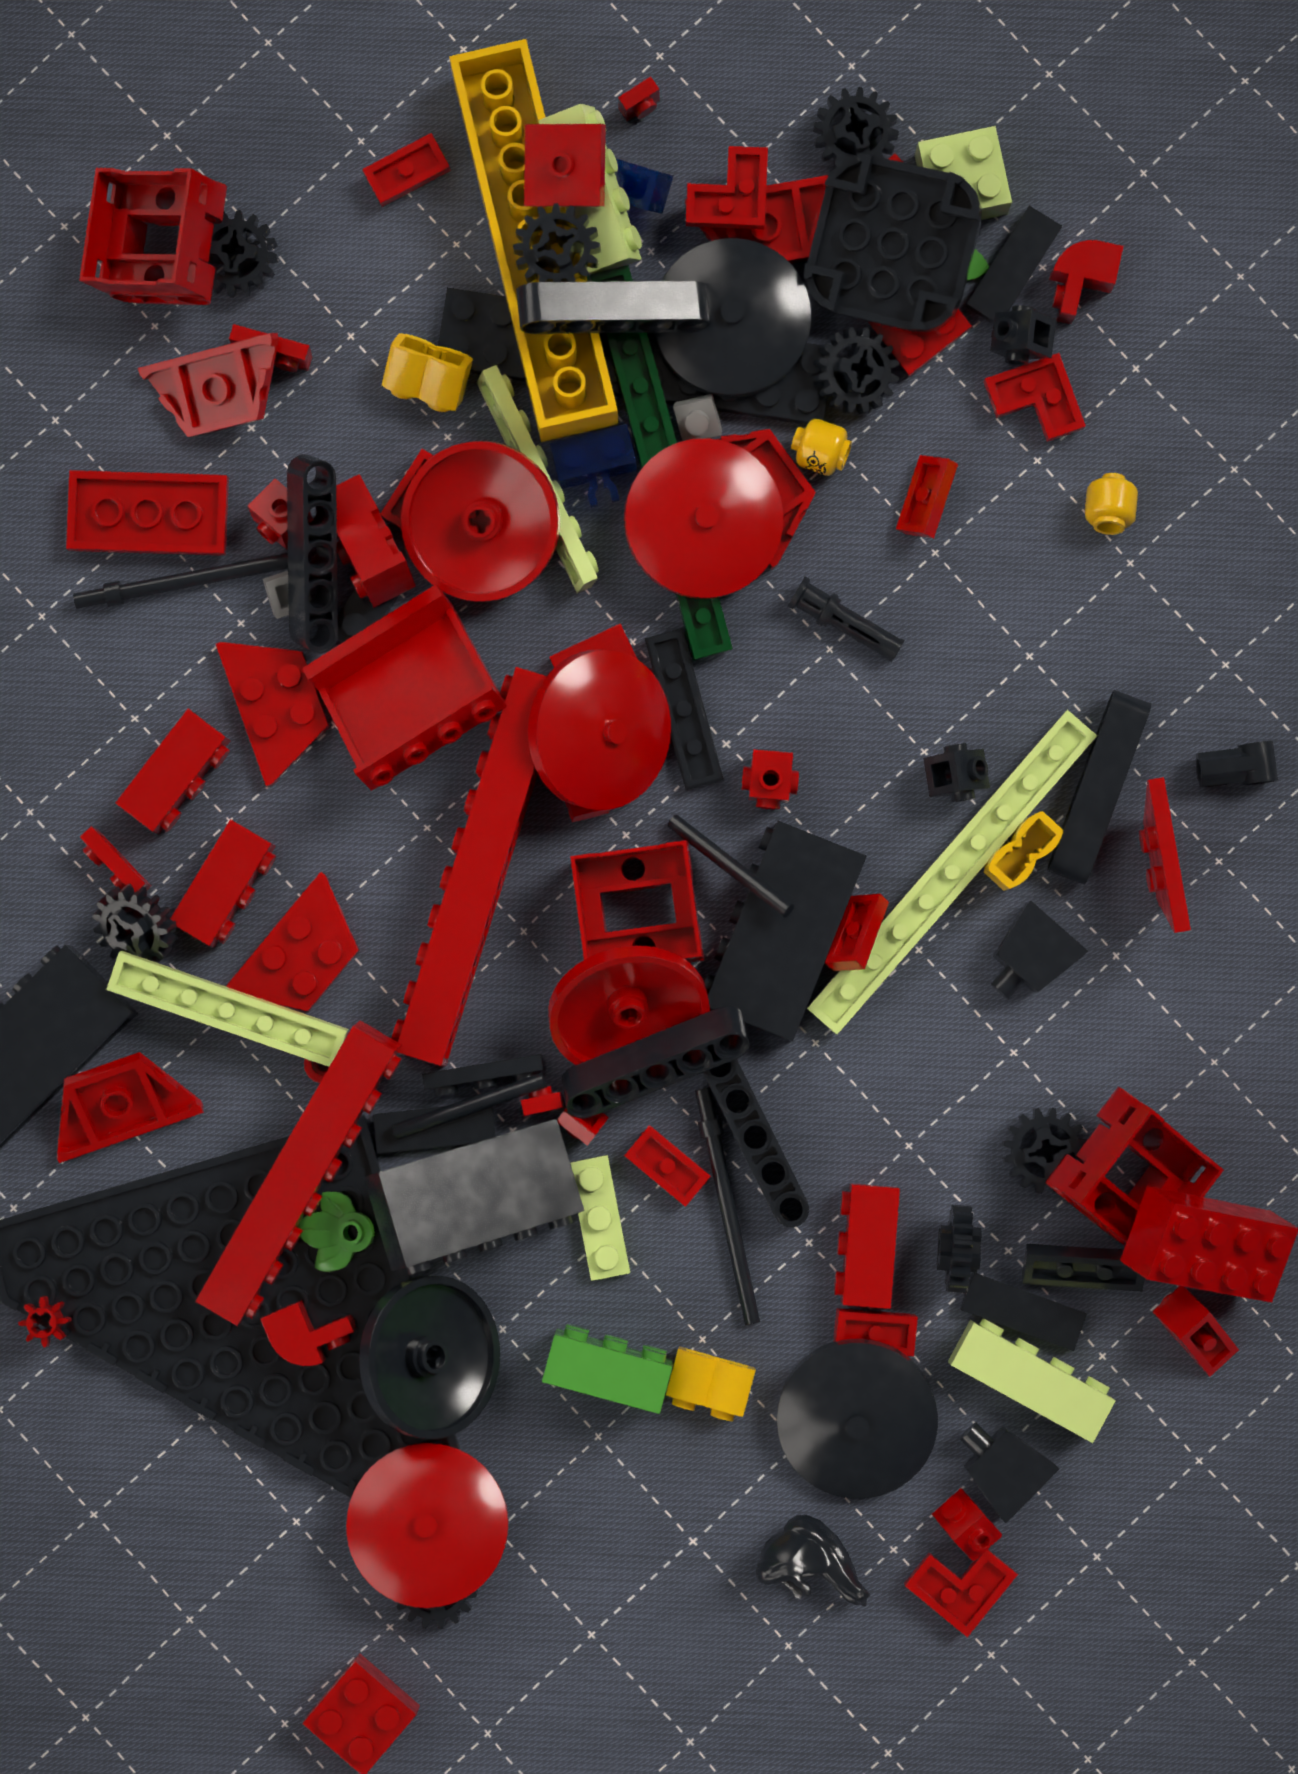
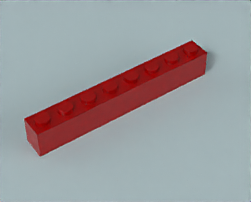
(299, 1172)

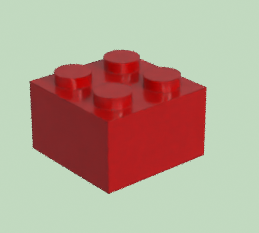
(361, 1714)

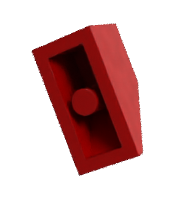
(1195, 1330)

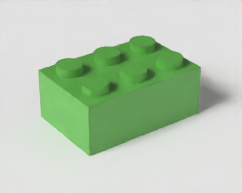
(608, 1368)

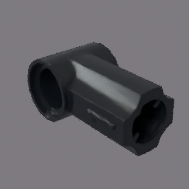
(1248, 764)

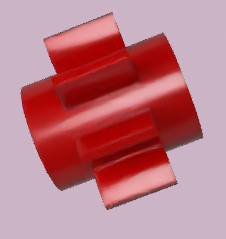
(33, 1320)

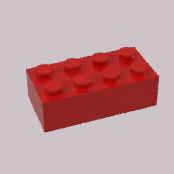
(1209, 1244)

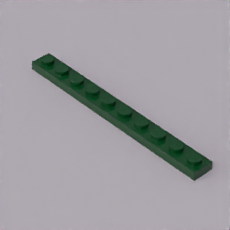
(651, 434)

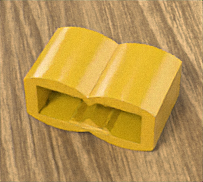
(426, 372)
(1017, 859)
(710, 1383)

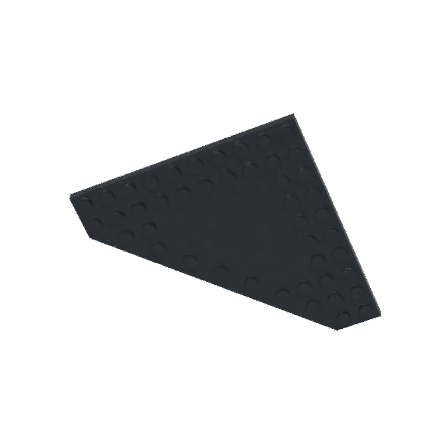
(130, 1282)

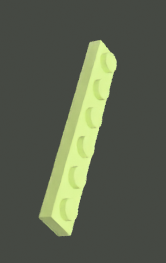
(515, 431)
(226, 1008)

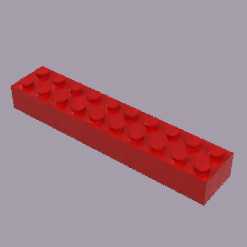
(473, 881)

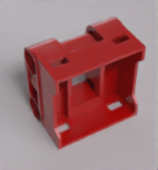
(119, 231)
(663, 865)
(1152, 1140)

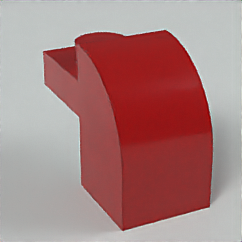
(1085, 265)
(298, 1341)

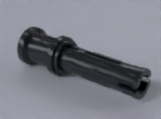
(828, 610)

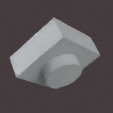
(698, 418)
(277, 593)

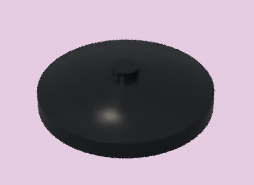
(755, 316)
(429, 1357)
(857, 1418)

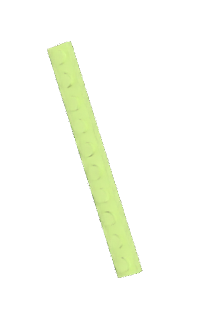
(955, 869)

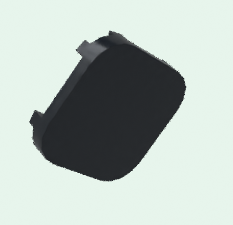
(893, 243)

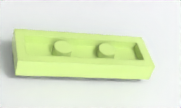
(601, 1219)

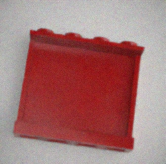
(405, 687)

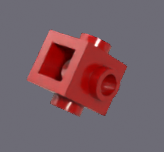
(270, 513)
(775, 764)

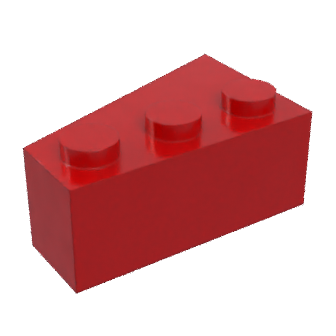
(369, 545)

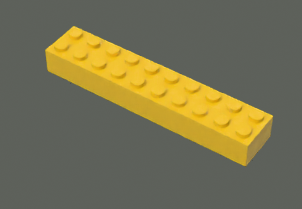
(562, 371)

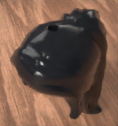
(806, 1550)

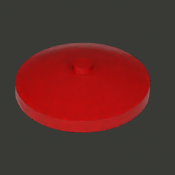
(703, 518)
(480, 520)
(599, 729)
(622, 999)
(427, 1525)

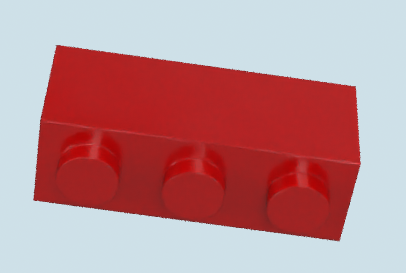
(174, 773)
(224, 884)
(867, 1245)

